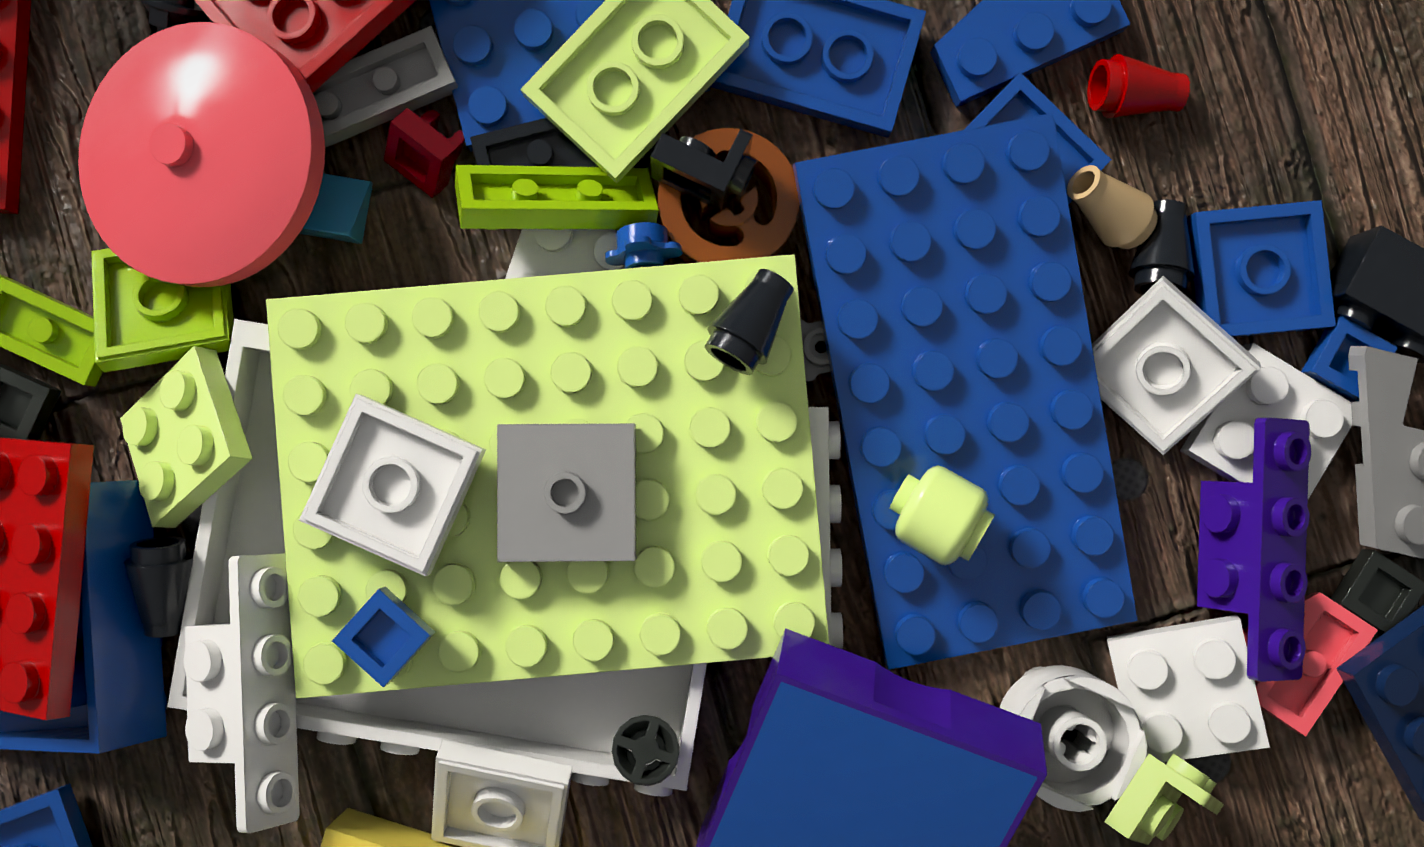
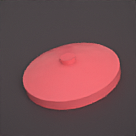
(201, 155)

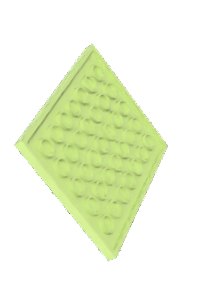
(719, 472)

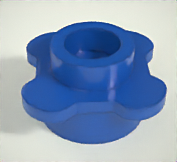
(642, 246)

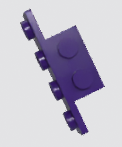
(1257, 548)

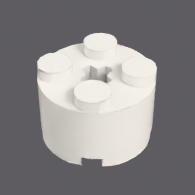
(1107, 741)

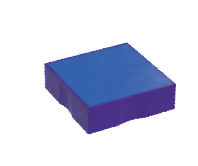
(871, 761)

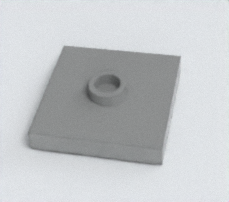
(566, 492)

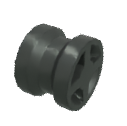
(648, 740)

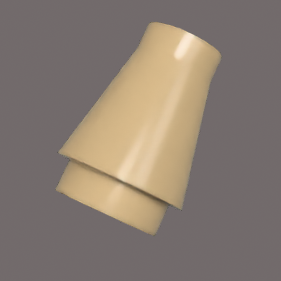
(1114, 209)

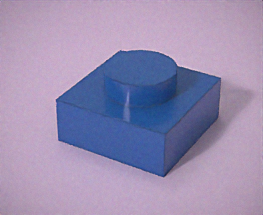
(1329, 358)
(383, 636)

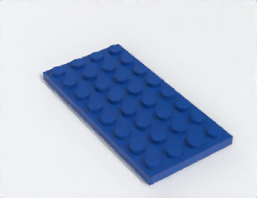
(970, 351)

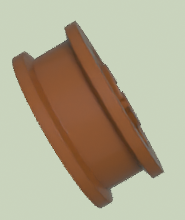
(754, 238)

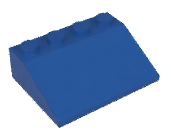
(116, 668)

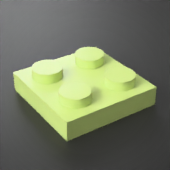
(185, 438)

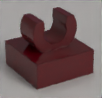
(421, 151)

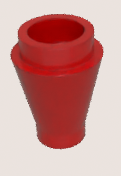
(1134, 87)

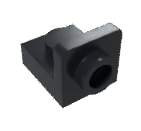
(695, 171)

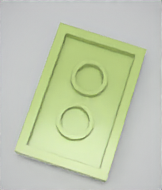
(633, 75)

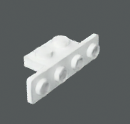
(245, 693)

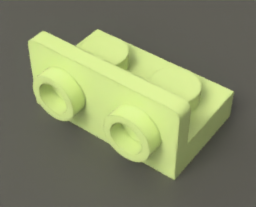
(1150, 799)

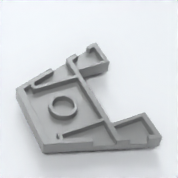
(1393, 454)

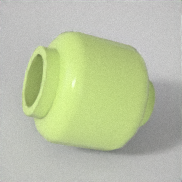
(941, 515)

